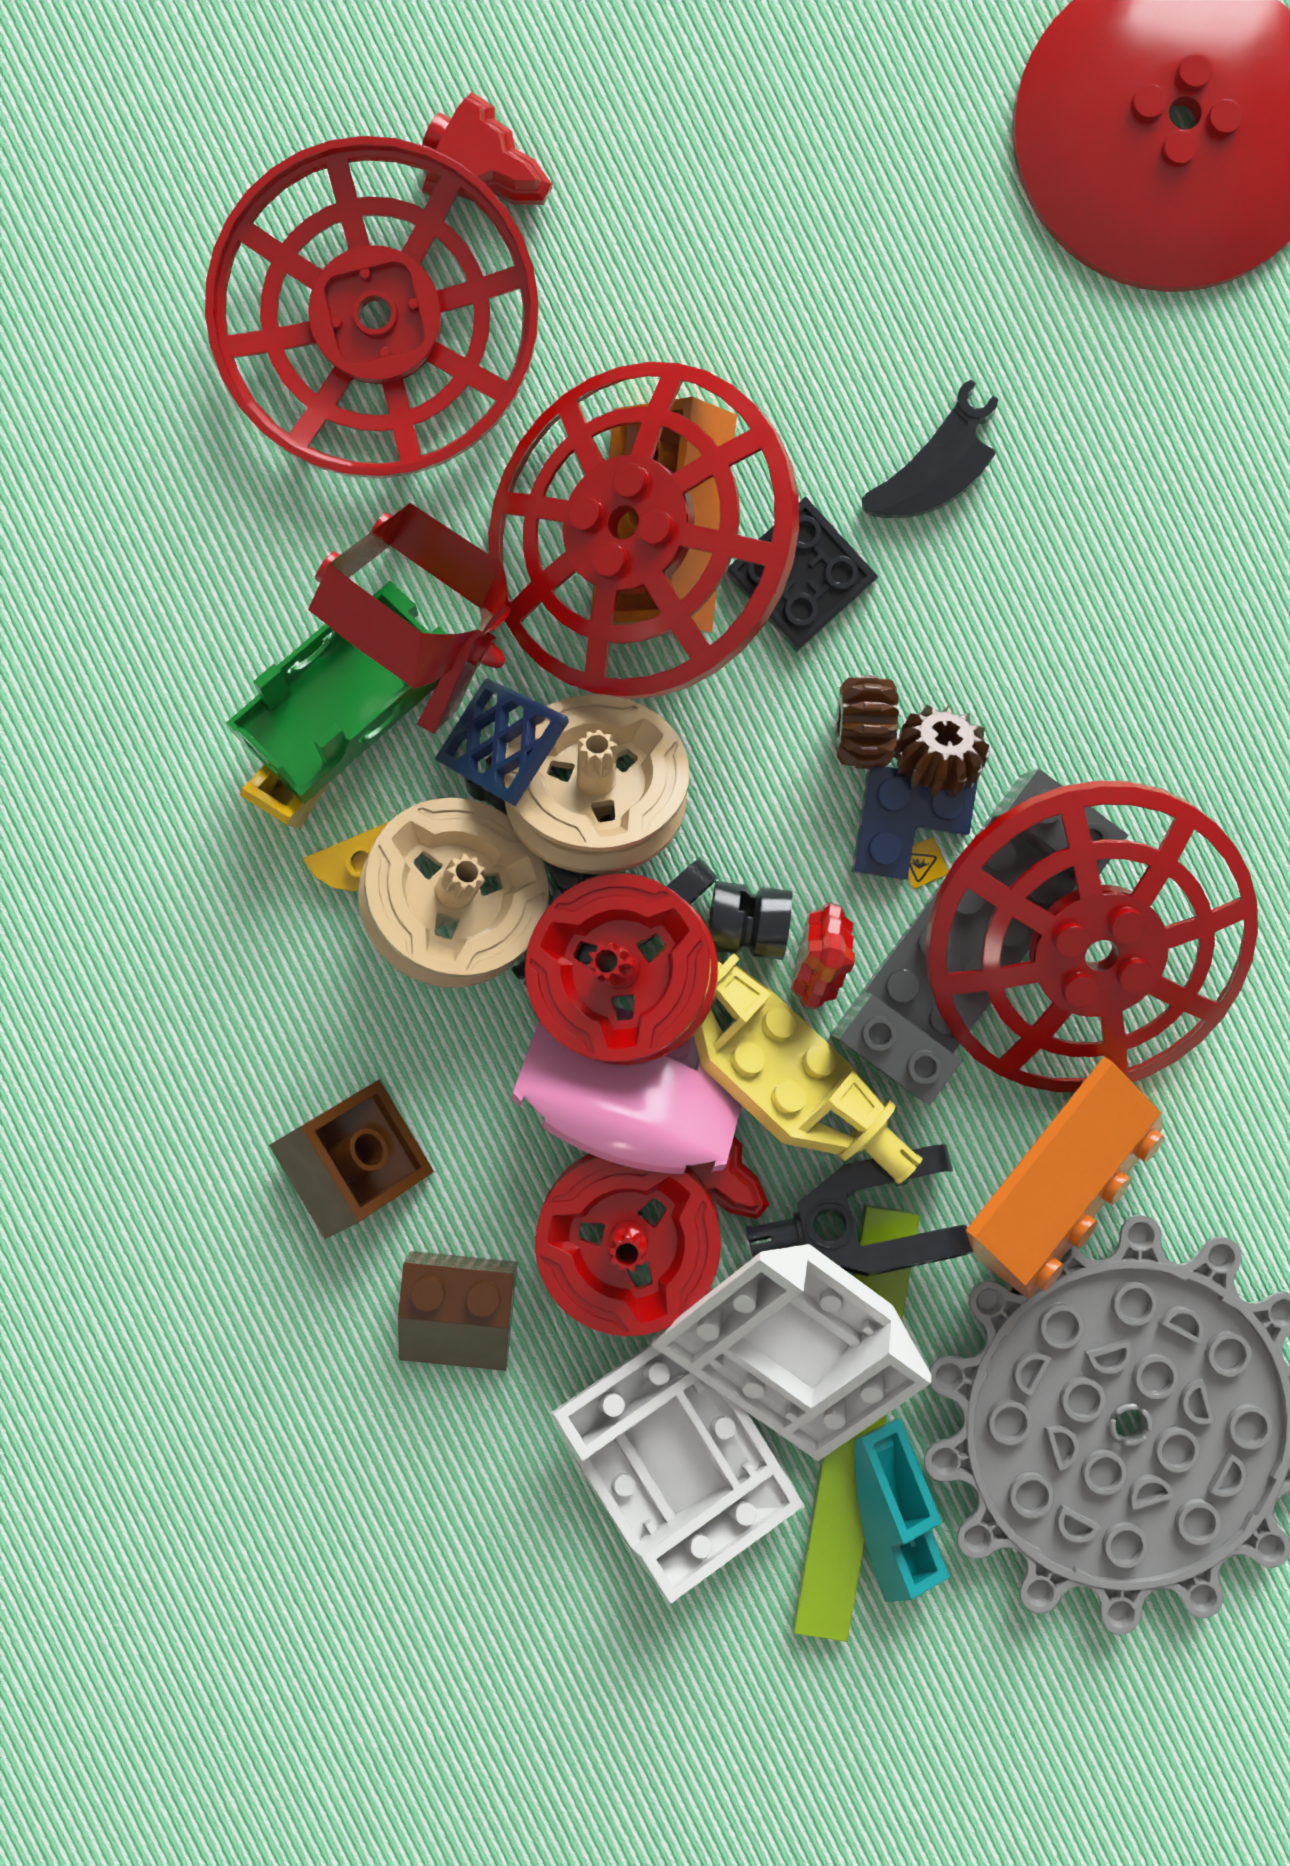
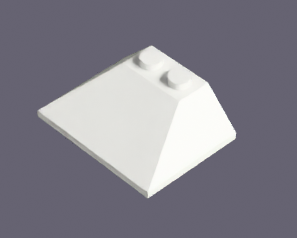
(799, 1348)
(675, 1468)

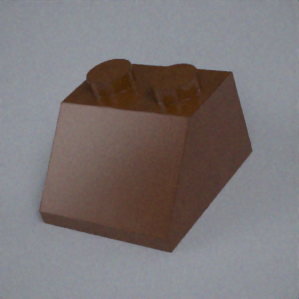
(352, 1159)
(456, 1310)

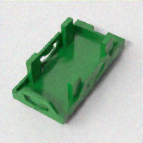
(328, 707)

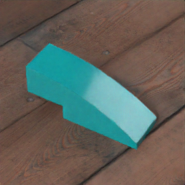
(897, 1514)

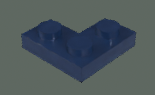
(893, 813)

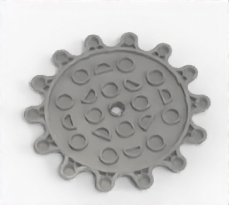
(1046, 1444)

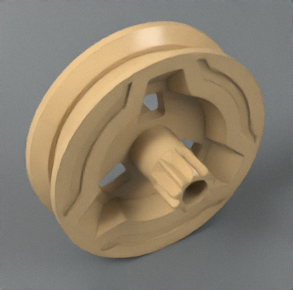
(573, 820)
(405, 907)

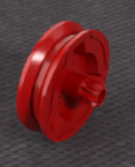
(578, 999)
(593, 1278)

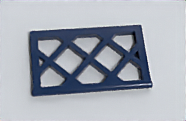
(528, 758)

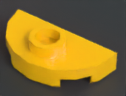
(343, 862)

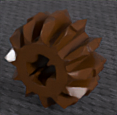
(866, 722)
(941, 751)

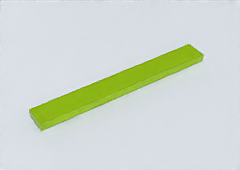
(835, 1527)

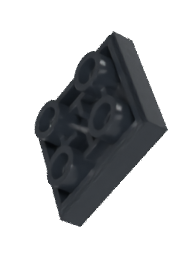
(820, 584)

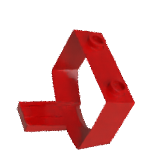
(393, 641)

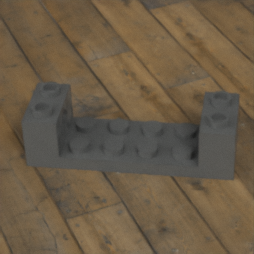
(895, 1014)

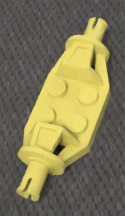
(794, 1076)

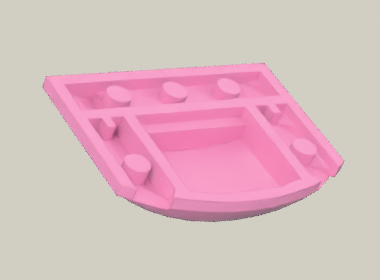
(632, 1115)

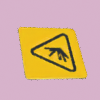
(926, 863)

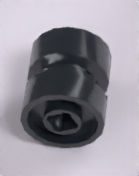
(750, 920)

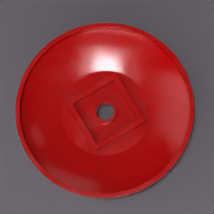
(1124, 181)

